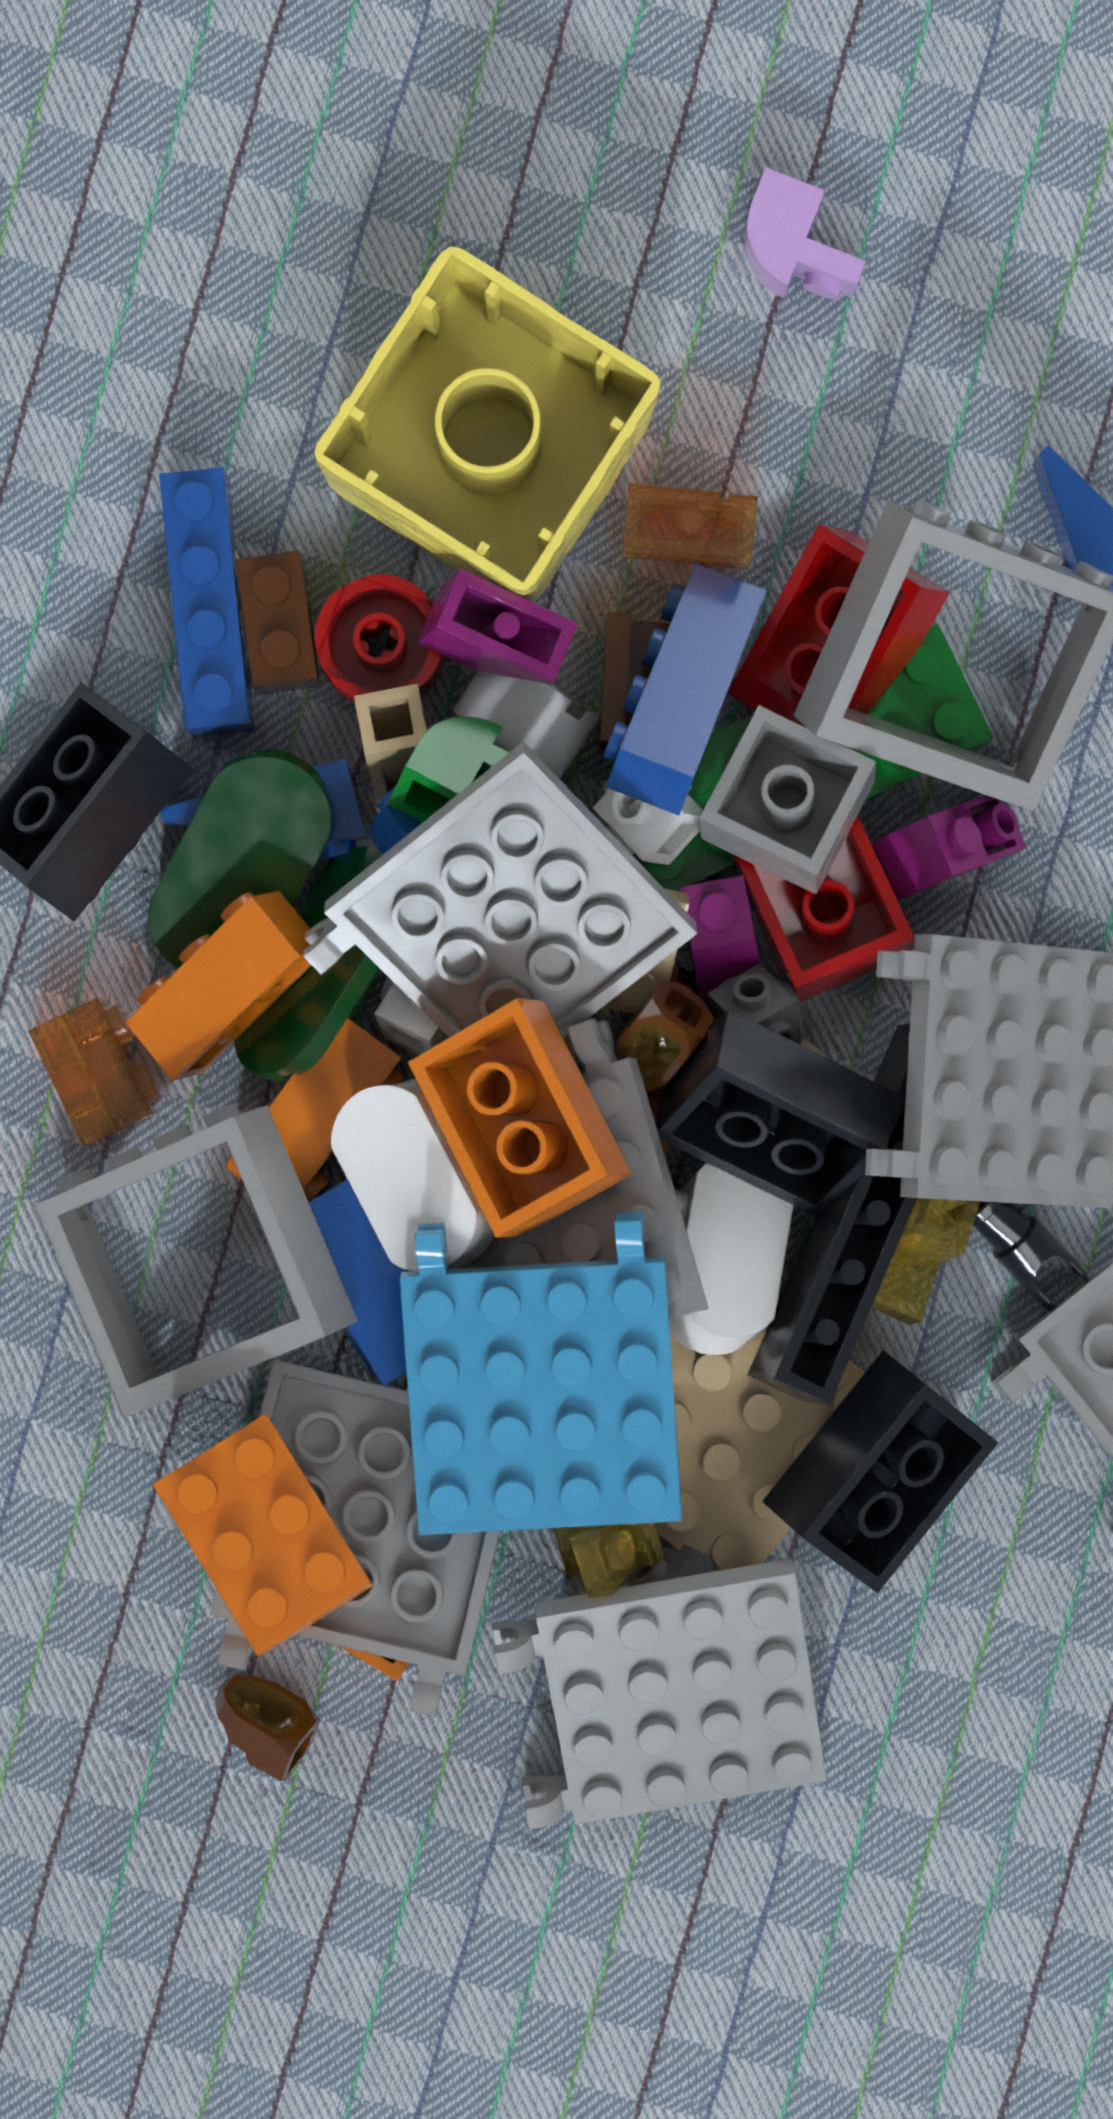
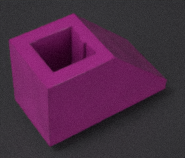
(949, 845)

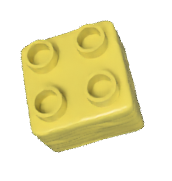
(487, 426)

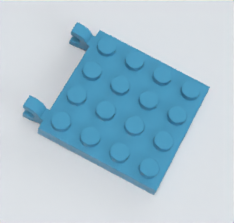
(541, 1390)

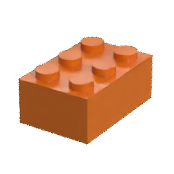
(519, 1118)
(262, 1535)

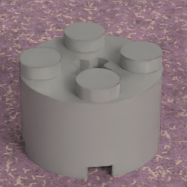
(532, 714)

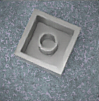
(787, 799)

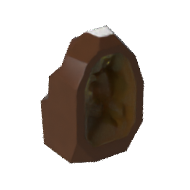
(664, 1032)
(266, 1723)

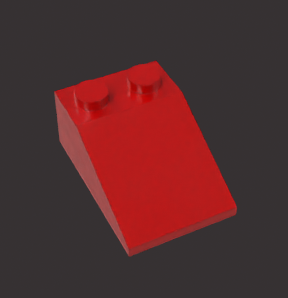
(803, 617)
(831, 934)

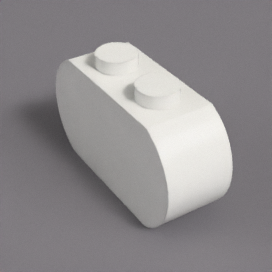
(407, 1174)
(739, 1255)

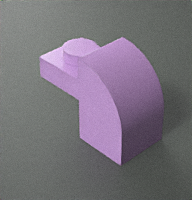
(780, 245)

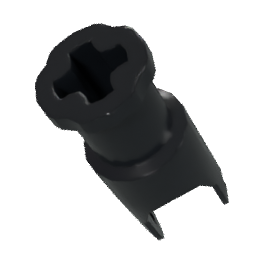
(1021, 1245)

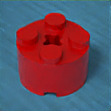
(363, 611)

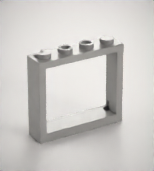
(865, 611)
(285, 1221)

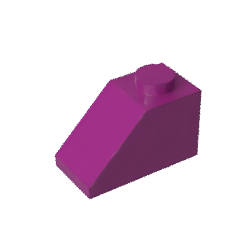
(496, 630)
(724, 934)

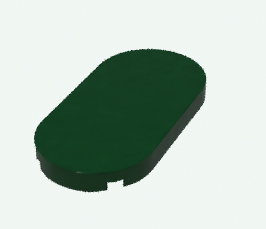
(251, 834)
(314, 1008)

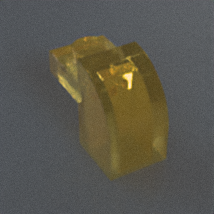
(932, 1235)
(607, 1553)

